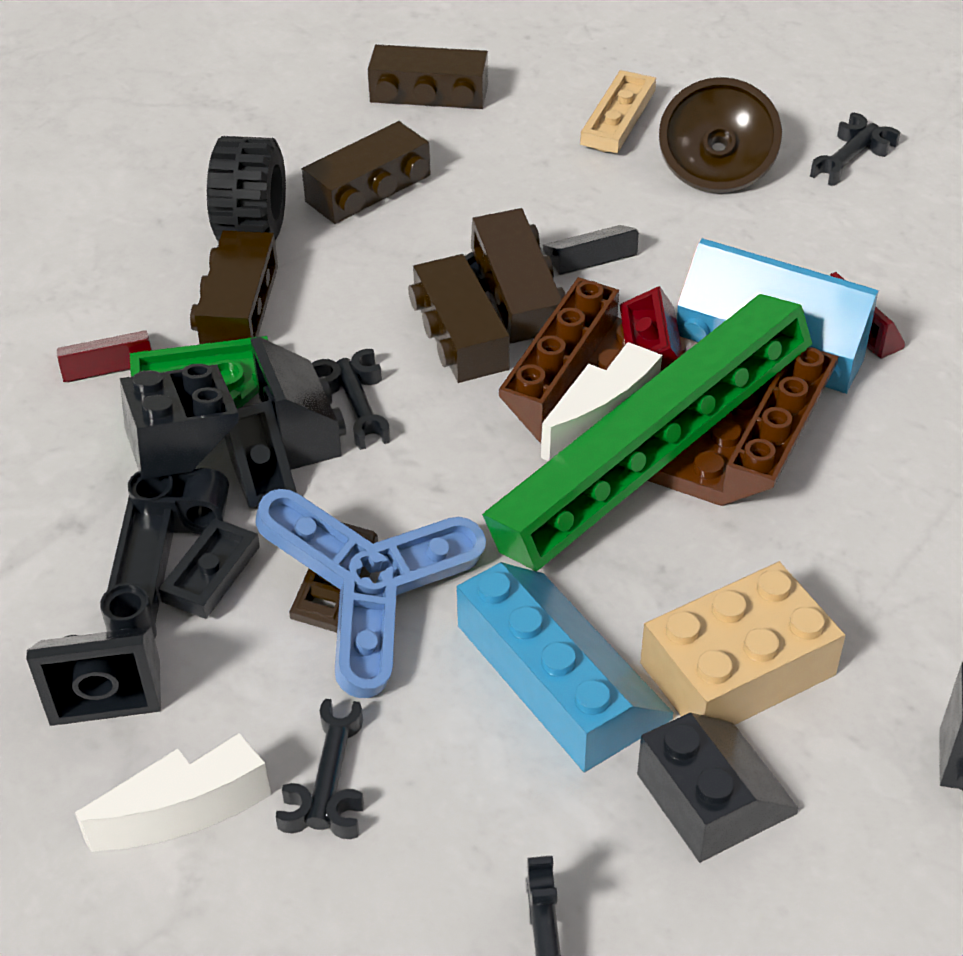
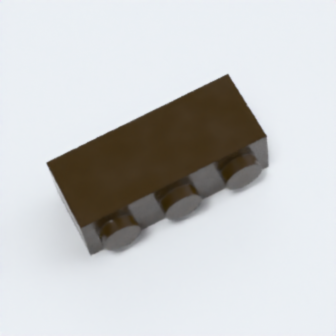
(428, 76)
(366, 172)
(515, 272)
(236, 287)
(460, 318)

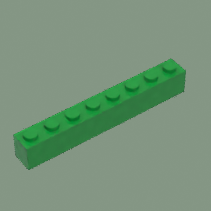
(646, 431)

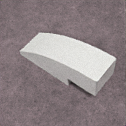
(596, 395)
(176, 797)

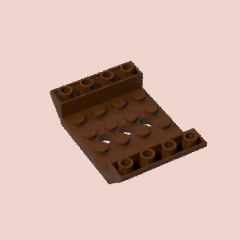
(725, 464)

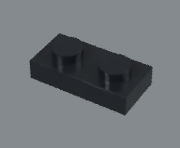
(209, 568)

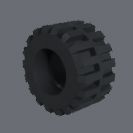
(246, 185)

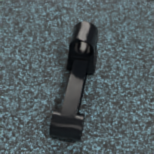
(152, 515)

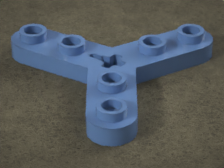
(366, 607)

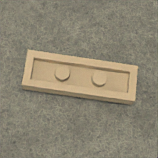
(618, 111)

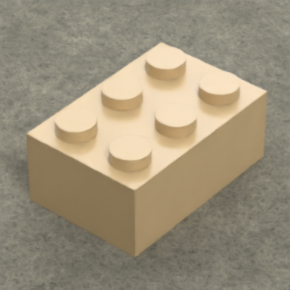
(742, 647)

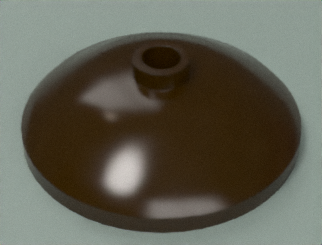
(722, 113)

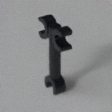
(858, 136)
(352, 375)
(326, 805)
(542, 901)

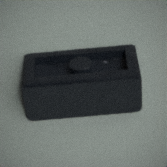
(592, 248)

